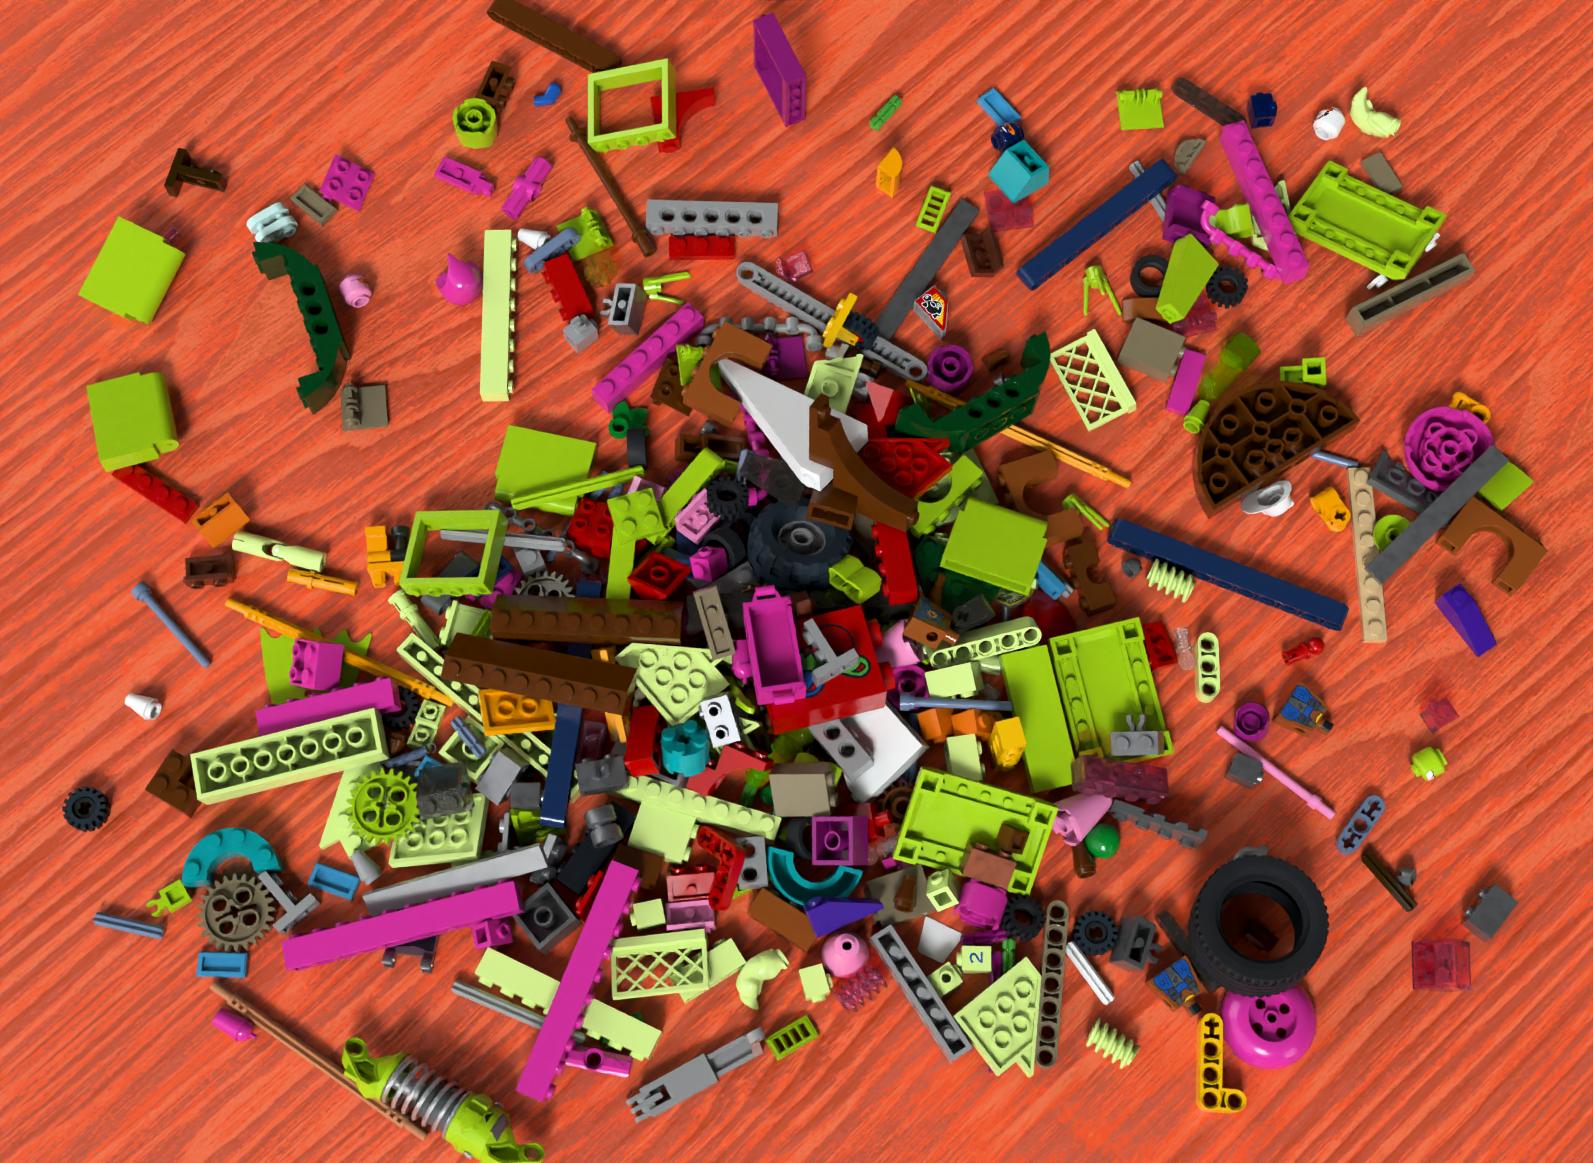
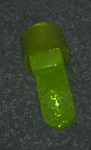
(1235, 356)
(784, 749)

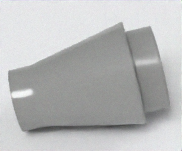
(365, 867)

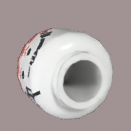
(1329, 123)

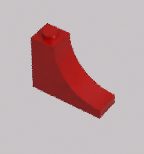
(687, 105)

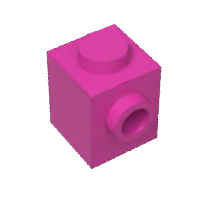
(709, 563)
(492, 934)

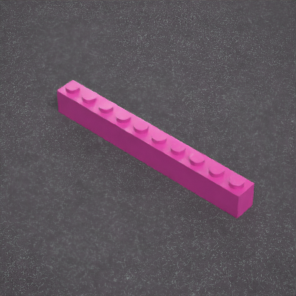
(402, 926)
(578, 982)

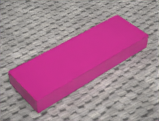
(1185, 382)

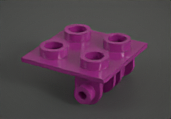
(785, 359)

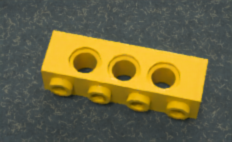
(1006, 744)

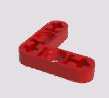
(722, 891)

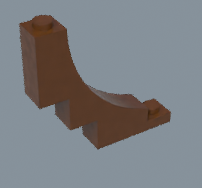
(832, 449)

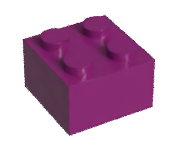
(840, 840)

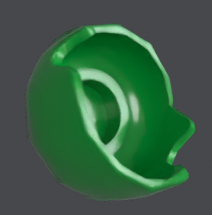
(1103, 841)

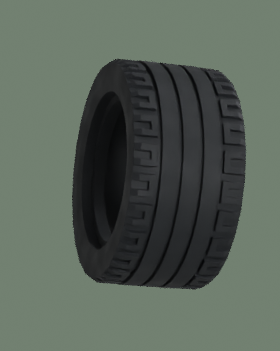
(1292, 892)

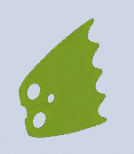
(279, 658)

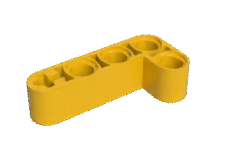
(1214, 1063)

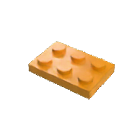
(514, 713)

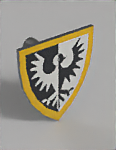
(1010, 599)

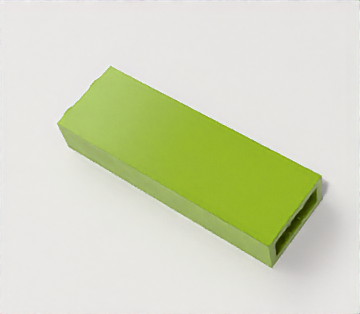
(1036, 701)

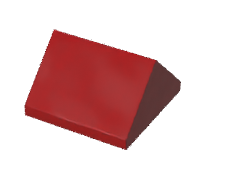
(887, 403)
(657, 576)

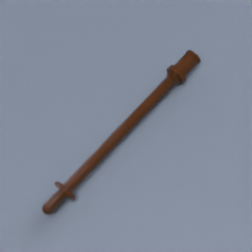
(639, 235)

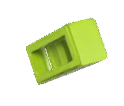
(939, 193)
(788, 1050)

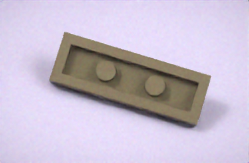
(714, 622)

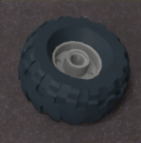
(795, 550)

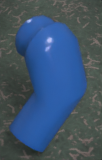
(550, 96)

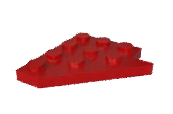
(907, 463)

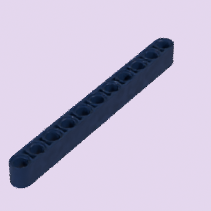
(1228, 574)
(566, 737)

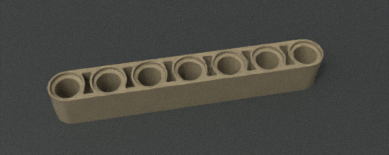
(1057, 974)

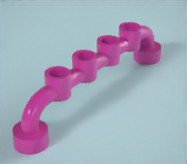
(1234, 247)
(755, 439)

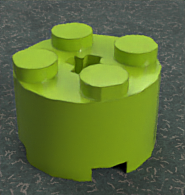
(475, 123)

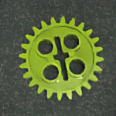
(364, 804)

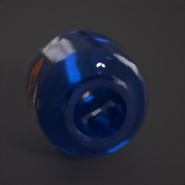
(1006, 136)

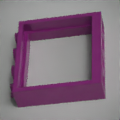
(779, 69)

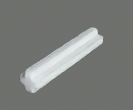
(1089, 973)

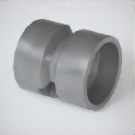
(602, 823)

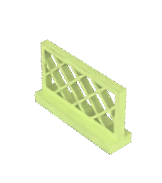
(1110, 374)
(654, 945)

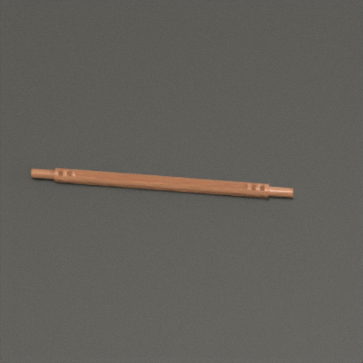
(314, 1057)

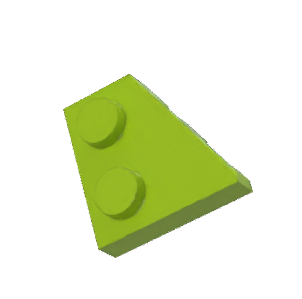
(528, 826)

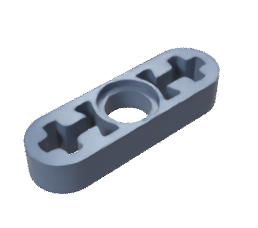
(552, 249)
(1375, 815)

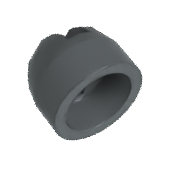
(709, 428)
(1131, 567)
(1408, 876)

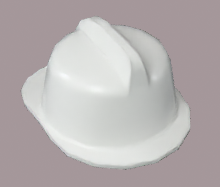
(1270, 500)

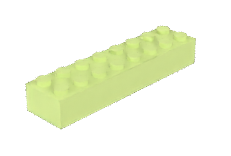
(289, 756)

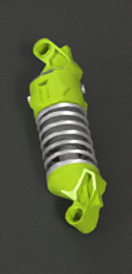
(463, 1117)

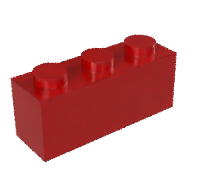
(566, 288)
(644, 741)

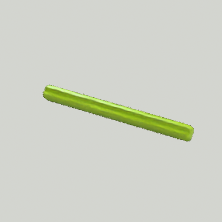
(577, 488)

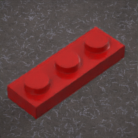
(702, 248)

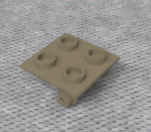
(363, 407)

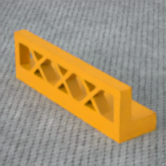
(617, 724)

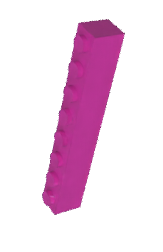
(1264, 202)

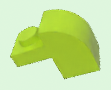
(1311, 373)

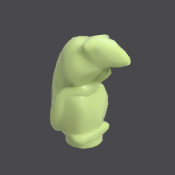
(1372, 122)
(754, 972)

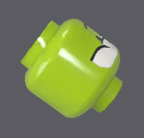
(1428, 763)

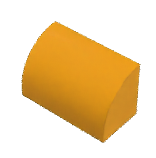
(889, 173)

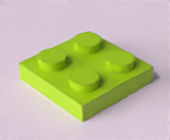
(635, 516)

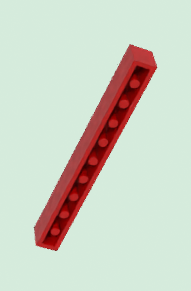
(892, 543)

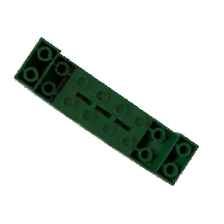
(319, 320)
(986, 413)

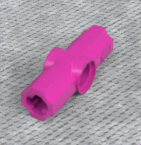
(526, 188)
(610, 1063)

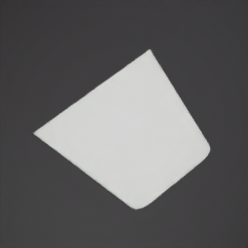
(937, 940)

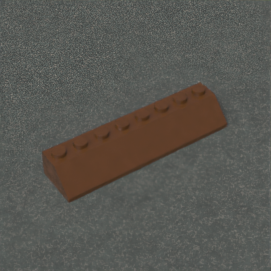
(587, 620)
(540, 674)

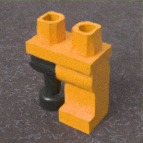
(380, 559)

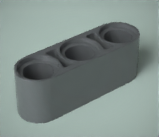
(459, 567)

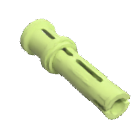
(409, 613)

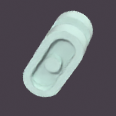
(272, 224)

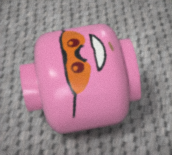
(355, 290)

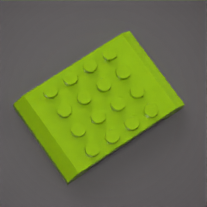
(1364, 222)
(1101, 681)
(956, 810)

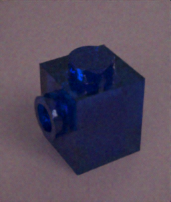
(1261, 110)

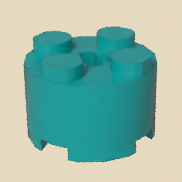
(685, 748)

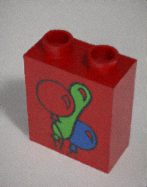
(849, 693)

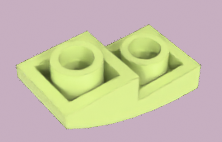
(427, 725)

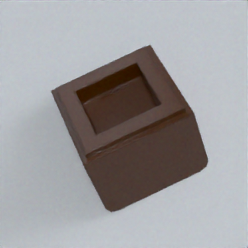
(996, 359)
(1012, 839)

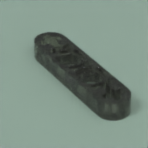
(1205, 102)
(1181, 944)

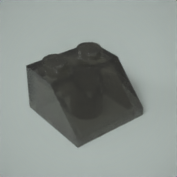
(444, 790)

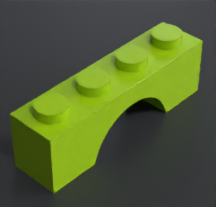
(962, 479)

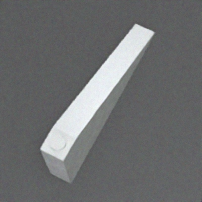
(785, 420)
(891, 743)

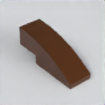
(727, 447)

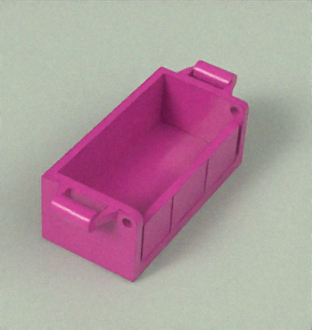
(773, 648)

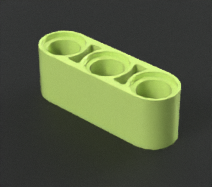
(1209, 657)

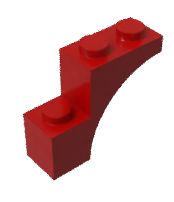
(733, 757)

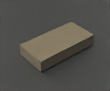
(1381, 174)
(313, 205)

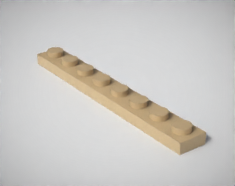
(1365, 551)

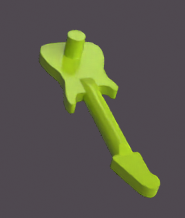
(734, 682)

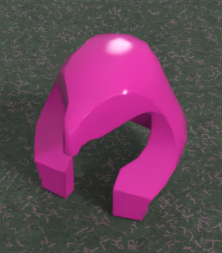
(461, 283)

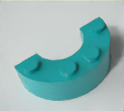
(224, 845)
(795, 888)

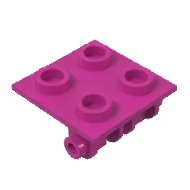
(346, 182)

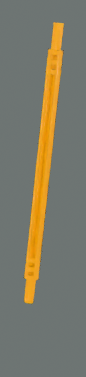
(1029, 438)
(349, 656)

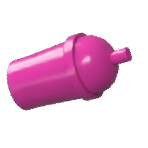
(741, 661)
(234, 1025)

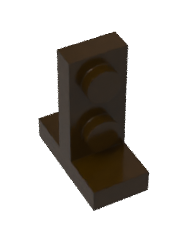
(182, 171)

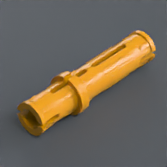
(312, 579)

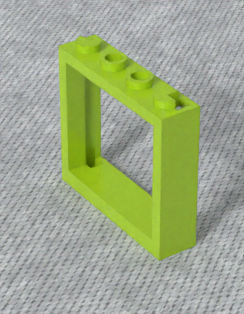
(628, 76)
(454, 520)

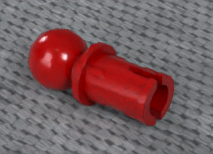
(1314, 646)

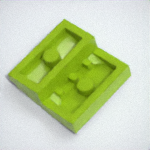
(1505, 486)

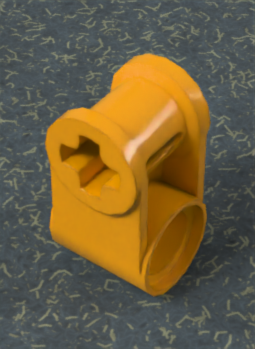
(1470, 405)
(1329, 507)

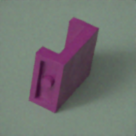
(1184, 214)

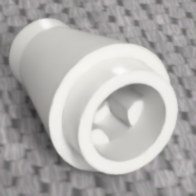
(533, 238)
(145, 706)

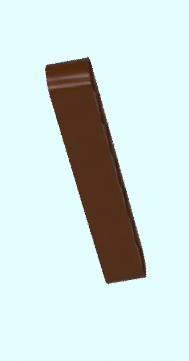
(553, 36)

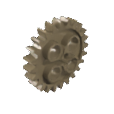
(547, 585)
(241, 934)

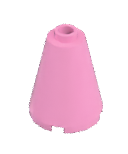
(898, 648)
(1079, 815)
(845, 962)

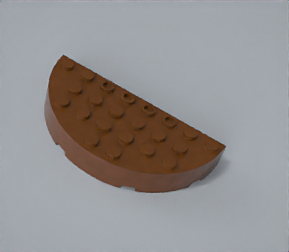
(1262, 437)

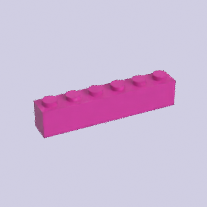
(648, 358)
(381, 695)

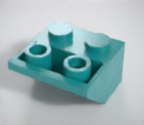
(1019, 172)

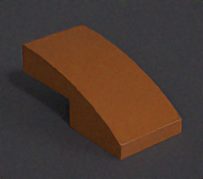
(1142, 308)

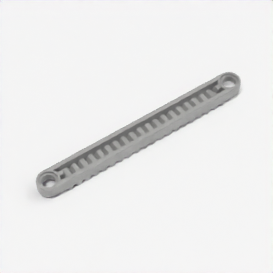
(819, 315)

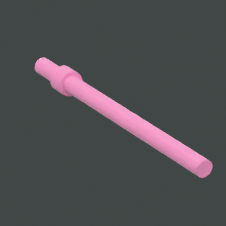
(1312, 800)

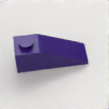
(1466, 619)
(832, 913)

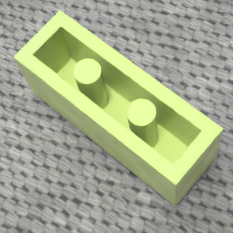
(722, 963)

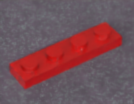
(156, 492)

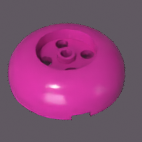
(1468, 437)
(1265, 1048)

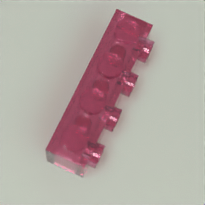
(1119, 779)

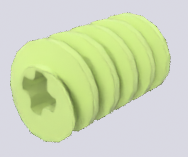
(1171, 580)
(1112, 1044)

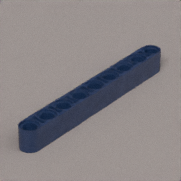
(1097, 224)

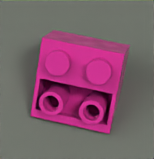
(316, 664)

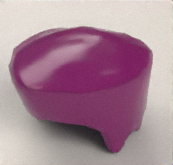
(1251, 722)

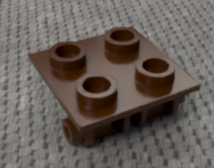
(669, 388)

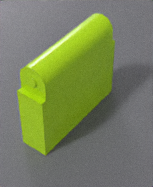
(132, 272)
(132, 419)
(542, 461)
(996, 545)

